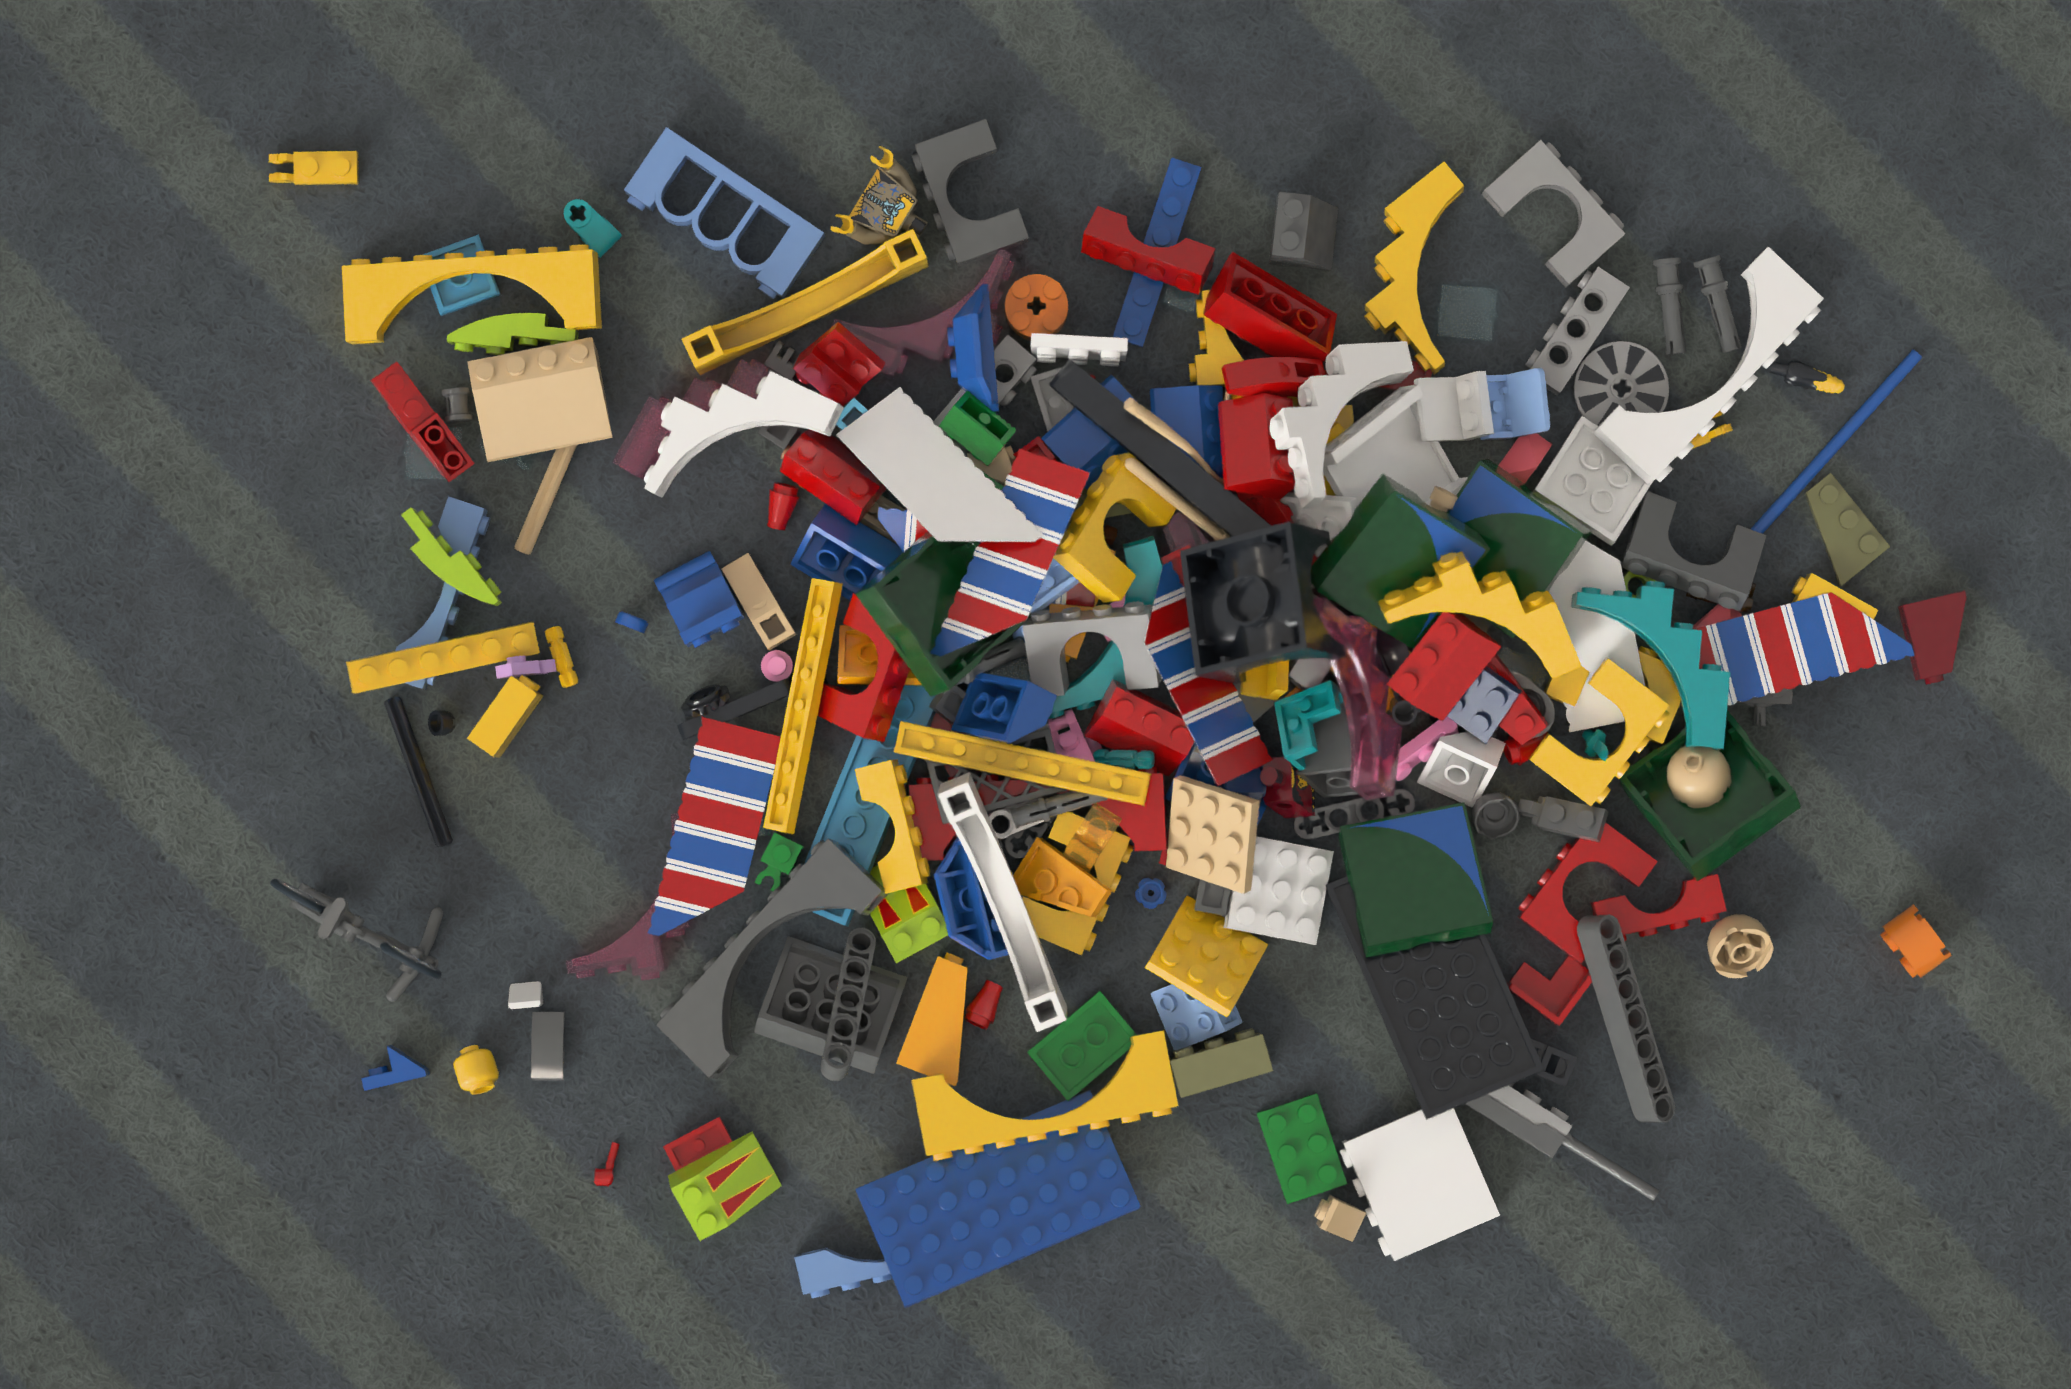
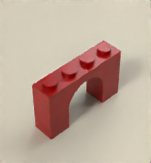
(873, 709)
(1546, 908)

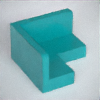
(1296, 719)

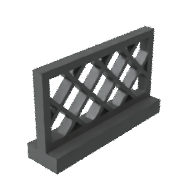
(1043, 732)

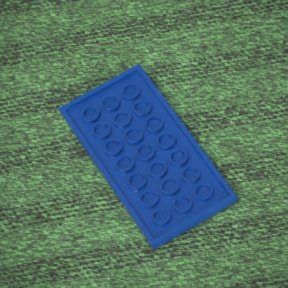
(994, 1206)

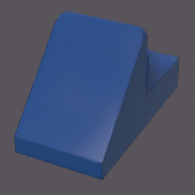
(403, 1069)

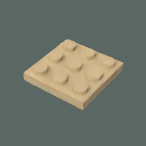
(1212, 834)

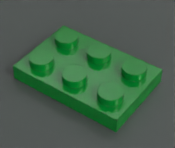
(1083, 1045)
(1301, 1148)

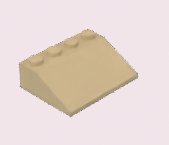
(540, 399)

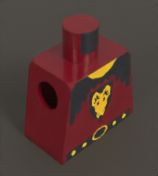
(1286, 790)

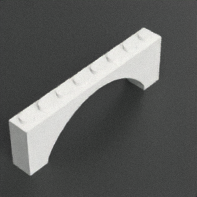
(1777, 308)
(1023, 945)

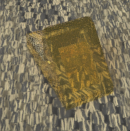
(1091, 837)

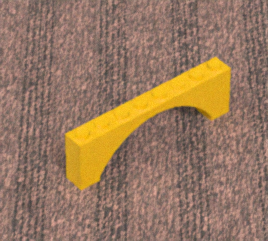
(381, 290)
(741, 335)
(1138, 1087)

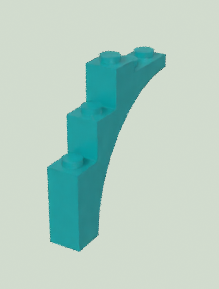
(1649, 615)
(1091, 686)

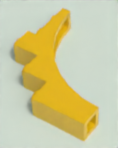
(1398, 304)
(1221, 351)
(1493, 598)

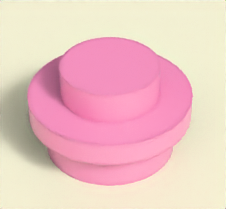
(776, 665)

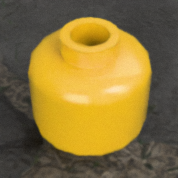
(476, 1070)

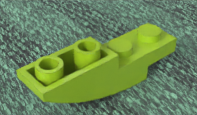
(499, 332)
(457, 571)

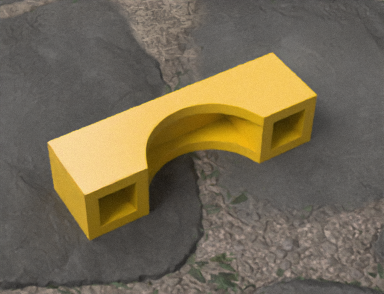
(903, 864)

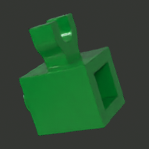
(781, 857)

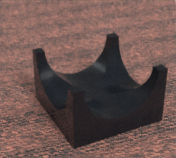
(1255, 601)

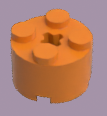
(1030, 289)
(1915, 941)

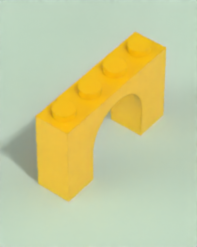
(1083, 544)
(1656, 677)
(1589, 776)
(1070, 928)

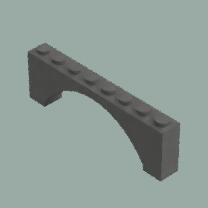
(702, 1016)

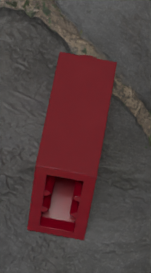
(1933, 632)

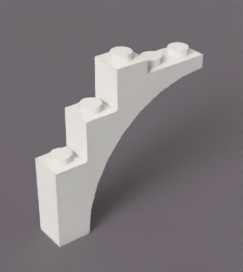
(731, 411)
(1307, 428)

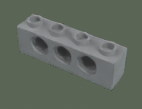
(1610, 293)
(1008, 354)

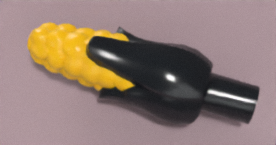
(1807, 377)

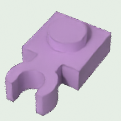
(519, 666)

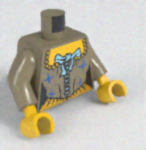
(884, 206)

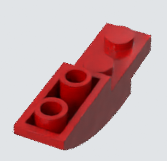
(1270, 375)
(422, 422)

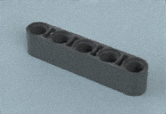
(844, 1017)

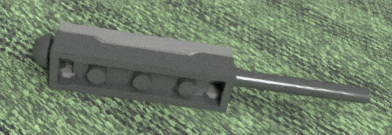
(1548, 1131)

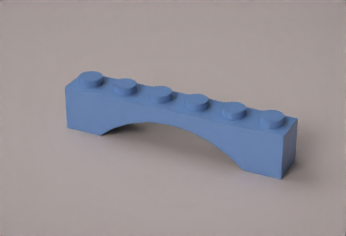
(461, 527)
(828, 1269)

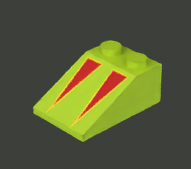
(908, 919)
(724, 1185)

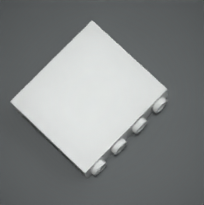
(1389, 444)
(1419, 1181)

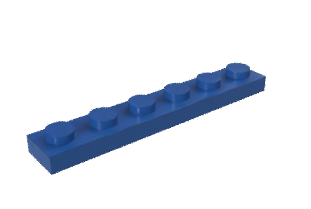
(1162, 232)

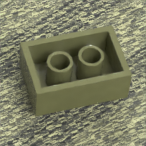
(1220, 1062)

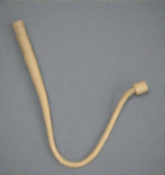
(1166, 431)

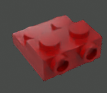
(837, 364)

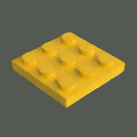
(1206, 958)

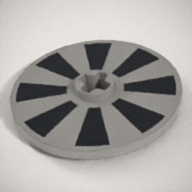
(1606, 368)

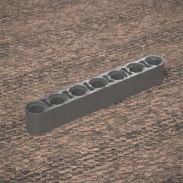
(1626, 1018)

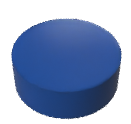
(631, 622)

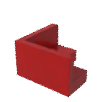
(1555, 996)

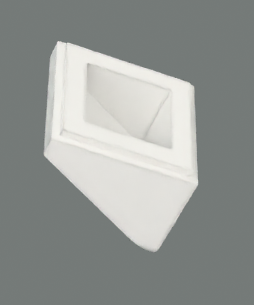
(525, 995)

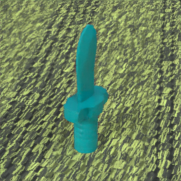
(1595, 743)

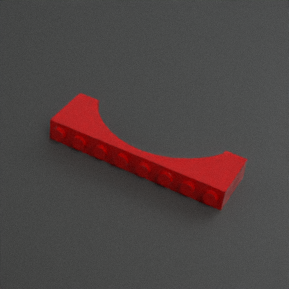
(1142, 824)

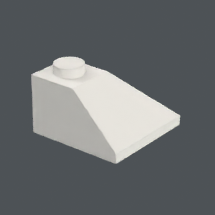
(1461, 766)

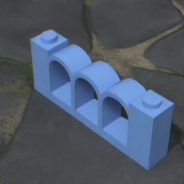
(663, 165)

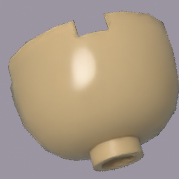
(1698, 776)
(1739, 946)

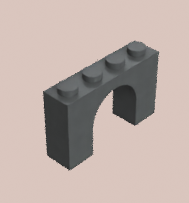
(967, 238)
(1652, 556)

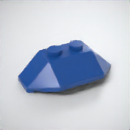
(975, 349)
(966, 906)

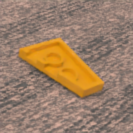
(1058, 881)

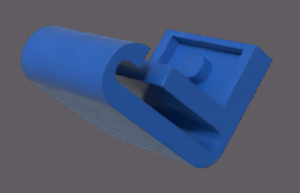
(699, 600)

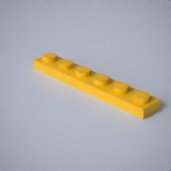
(442, 657)

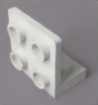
(1454, 408)

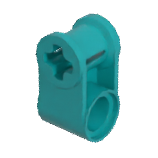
(594, 230)

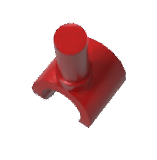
(605, 1176)

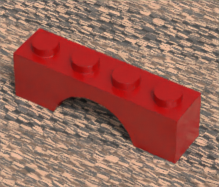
(1179, 265)
(1695, 900)

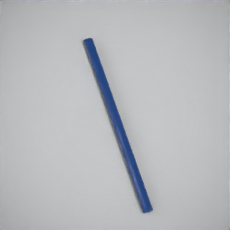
(1837, 442)

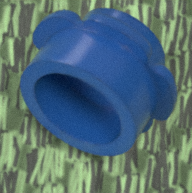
(1142, 892)

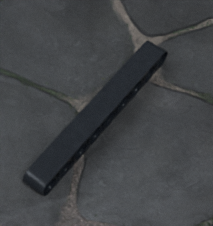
(1155, 451)

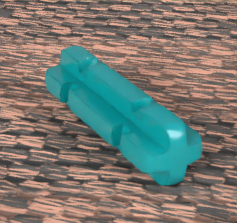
(1125, 758)

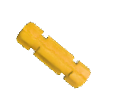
(562, 656)

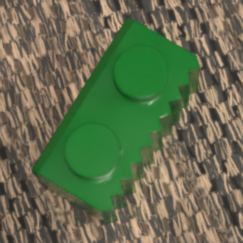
(977, 428)

